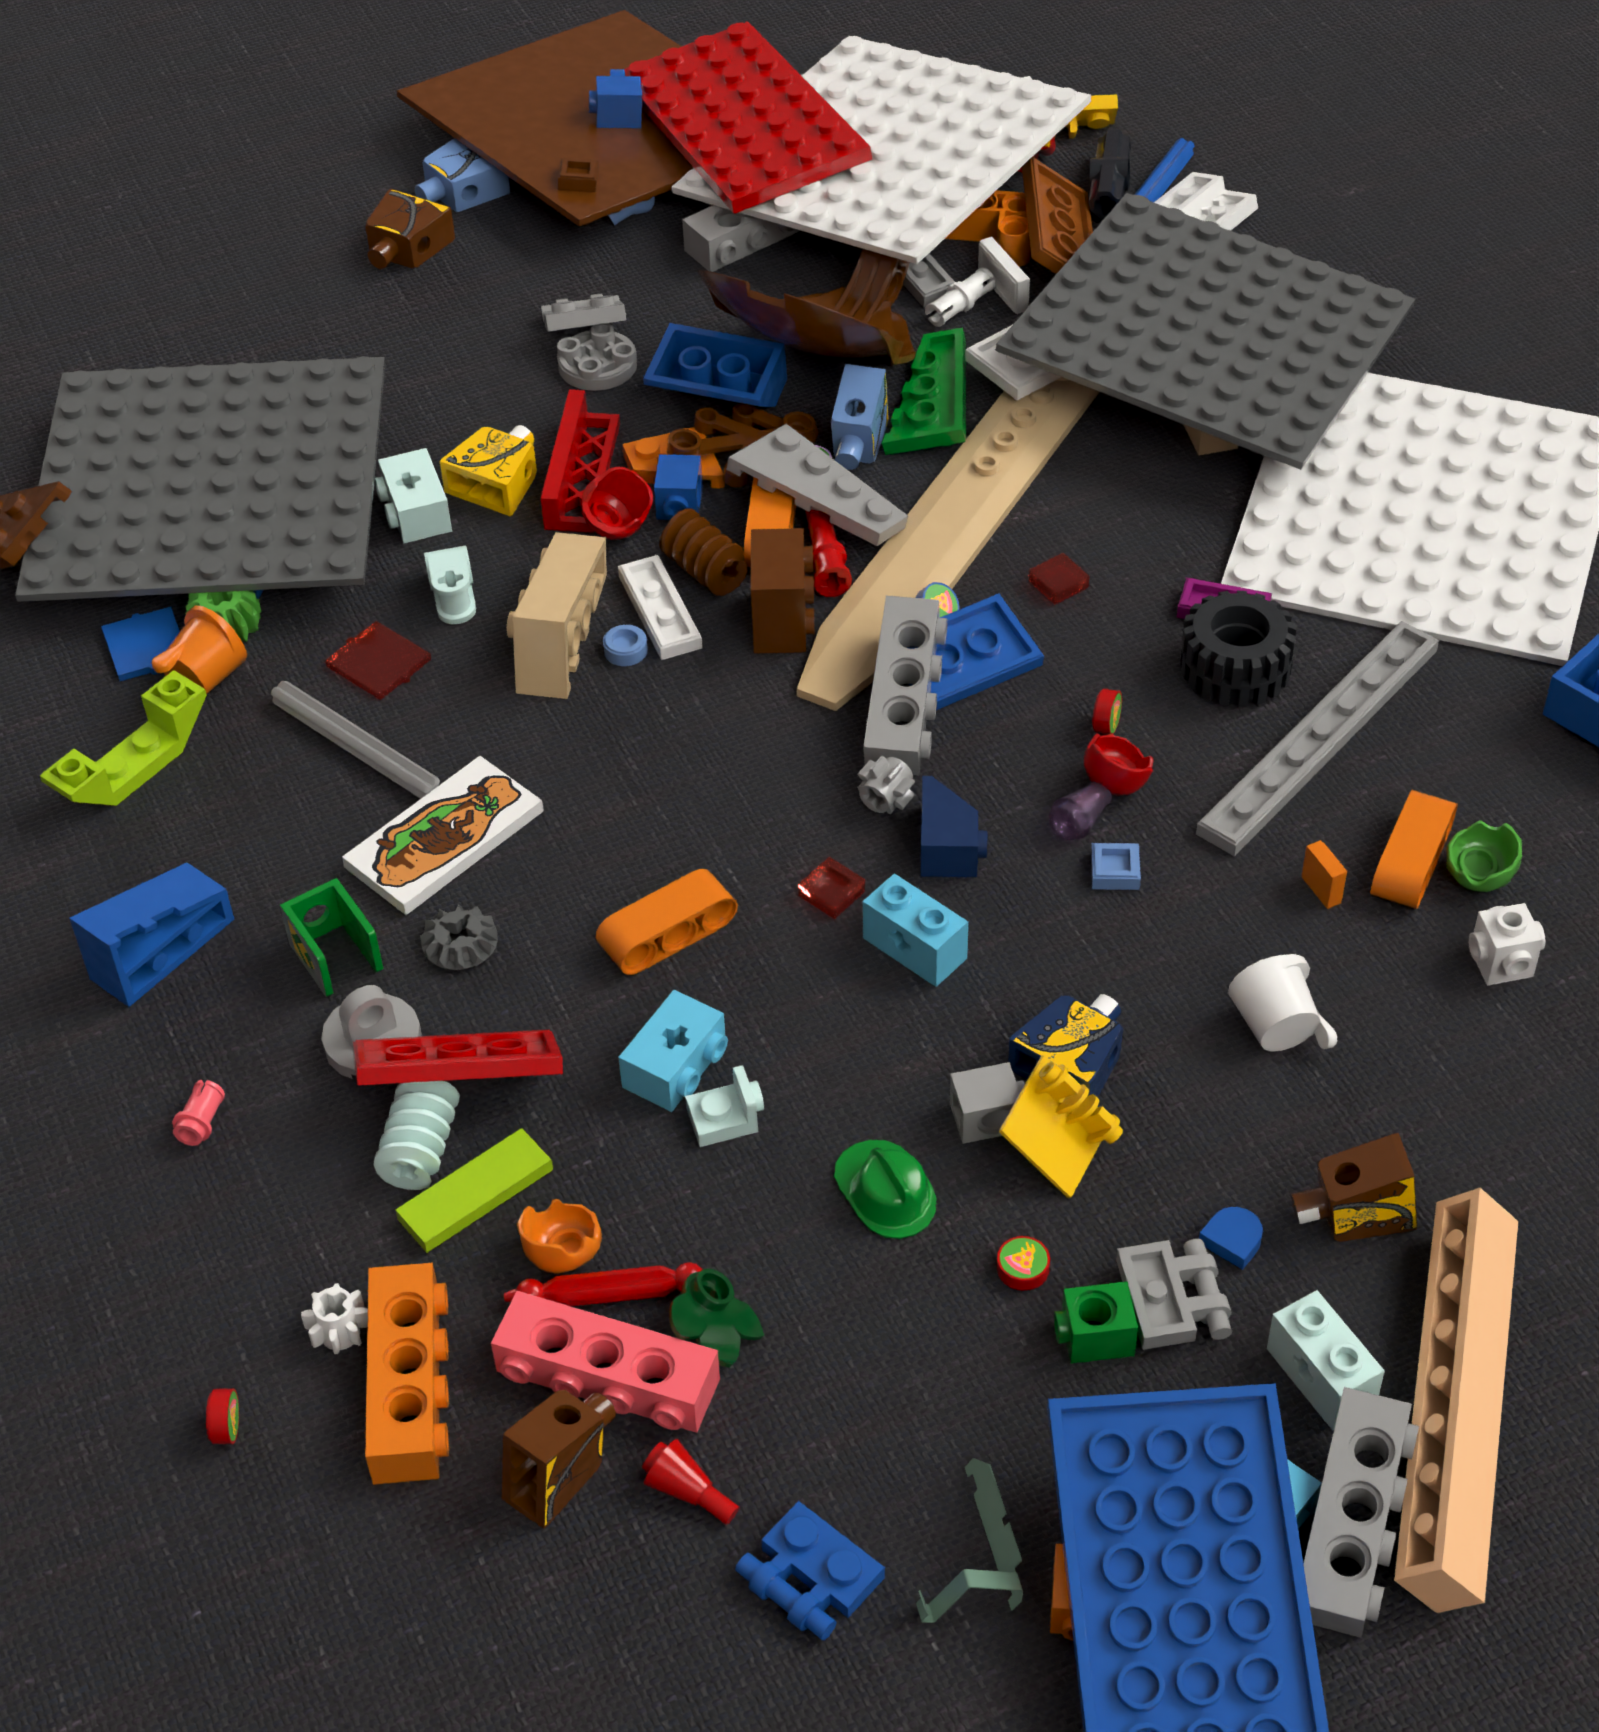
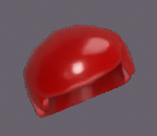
(1117, 764)

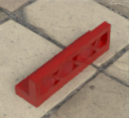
(570, 445)

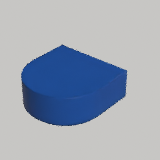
(1233, 1235)

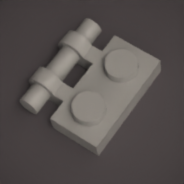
(581, 313)
(1159, 1297)

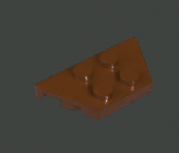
(21, 518)

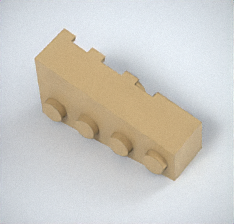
(556, 613)

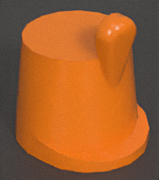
(203, 649)

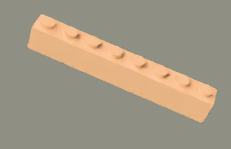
(1458, 1404)

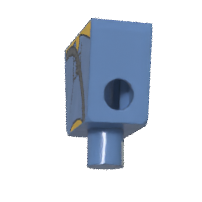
(460, 178)
(856, 434)

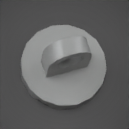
(365, 1015)

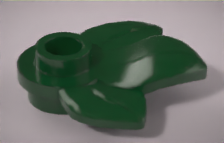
(713, 1315)

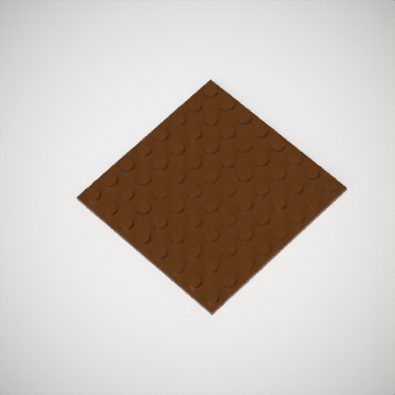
(534, 109)

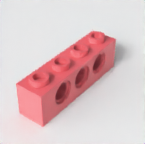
(590, 1339)

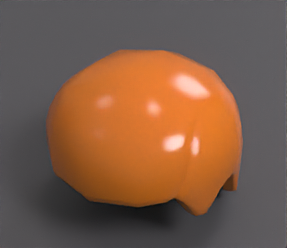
(559, 1236)

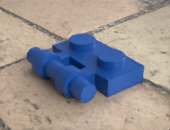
(820, 1559)

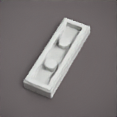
(660, 607)

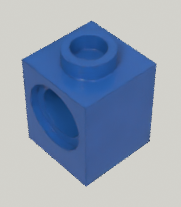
(677, 484)

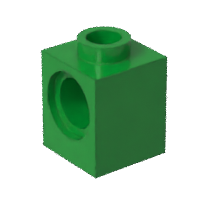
(1102, 1303)

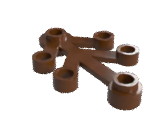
(740, 432)

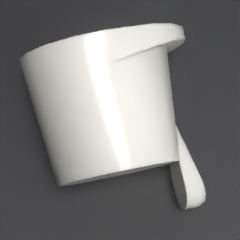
(1279, 1003)

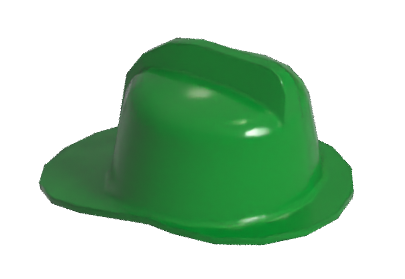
(886, 1188)

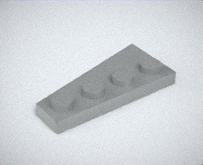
(818, 483)

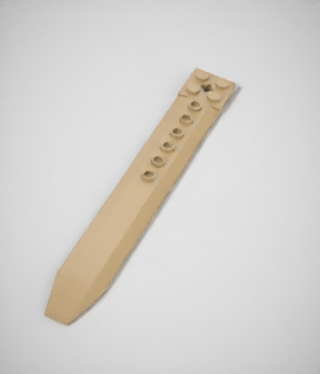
(942, 531)

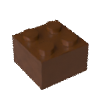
(781, 590)

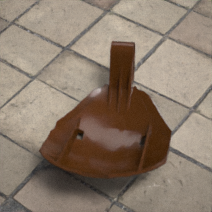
(835, 323)

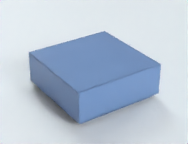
(1115, 866)

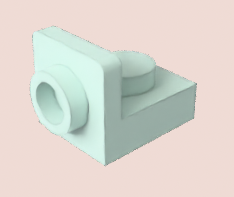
(726, 1110)

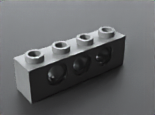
(720, 237)
(905, 624)
(1362, 1424)

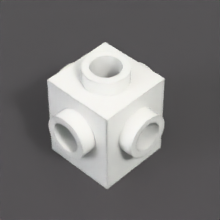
(1506, 943)

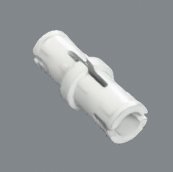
(960, 297)

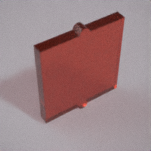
(378, 660)

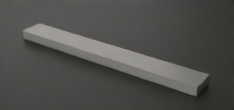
(1316, 738)

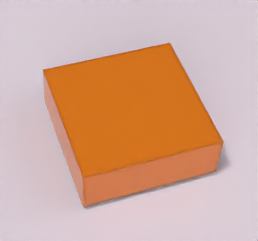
(1324, 874)

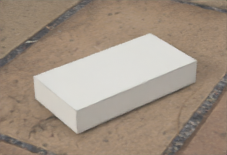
(1010, 280)

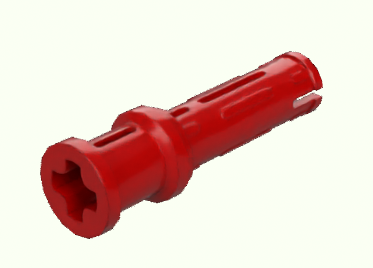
(829, 556)

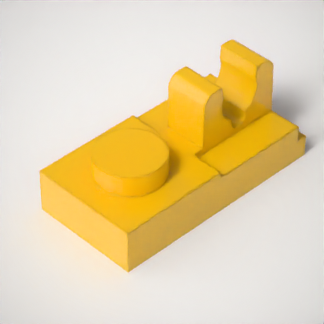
(1097, 114)

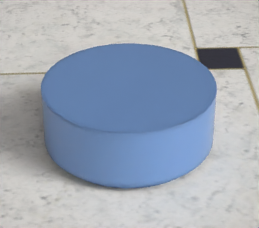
(625, 645)

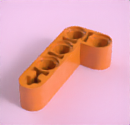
(1002, 218)

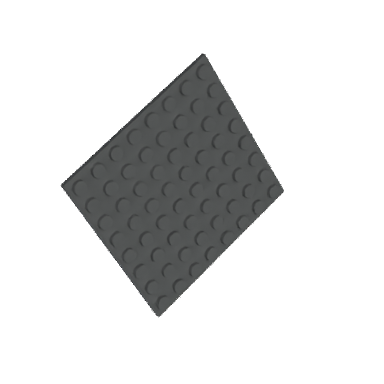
(1209, 328)
(208, 479)

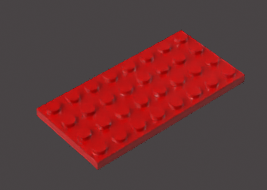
(745, 117)

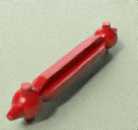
(608, 1285)

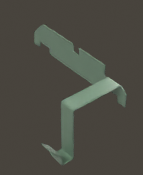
(1001, 1543)

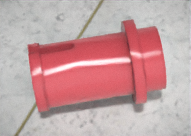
(193, 1123)

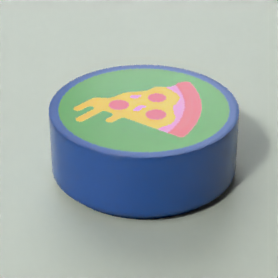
(947, 598)

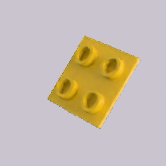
(1058, 1125)

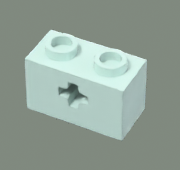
(413, 496)
(1321, 1354)

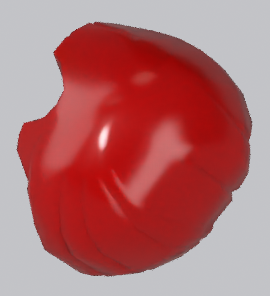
(616, 503)

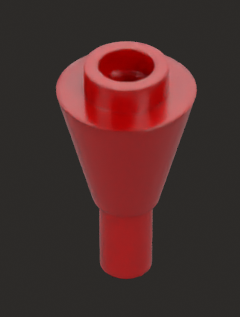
(678, 1475)

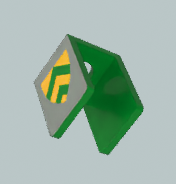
(339, 912)

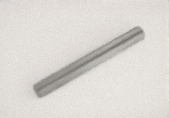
(354, 739)

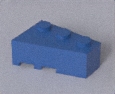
(150, 930)

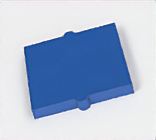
(139, 640)

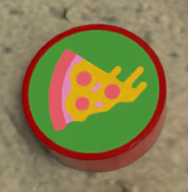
(1107, 711)
(1023, 1263)
(222, 1416)

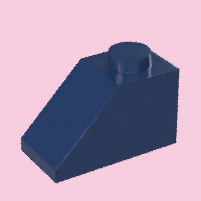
(949, 833)

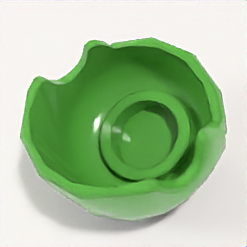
(1484, 856)

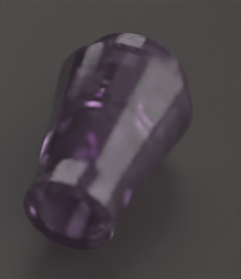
(1077, 812)

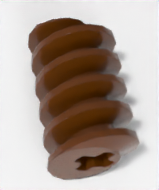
(704, 552)

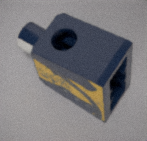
(1071, 1035)

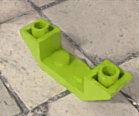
(171, 715)

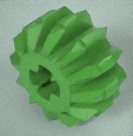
(236, 607)

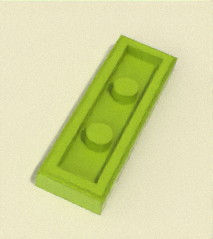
(474, 1190)

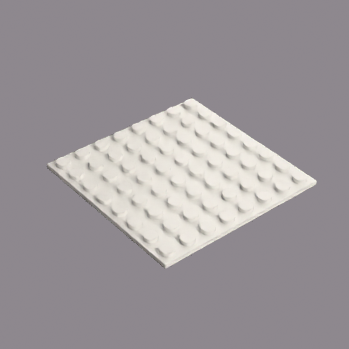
(937, 142)
(1433, 515)

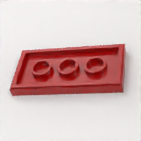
(456, 1057)

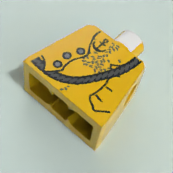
(491, 468)

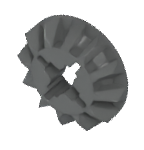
(464, 951)

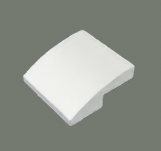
(1206, 199)

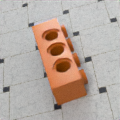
(411, 1448)

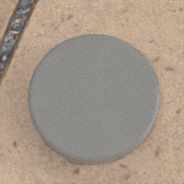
(596, 358)

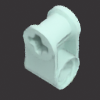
(452, 584)

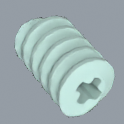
(416, 1133)

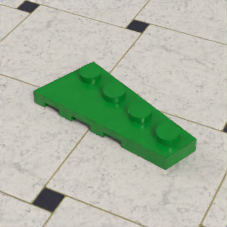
(933, 398)

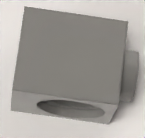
(983, 1100)

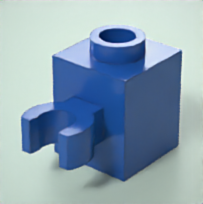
(617, 100)

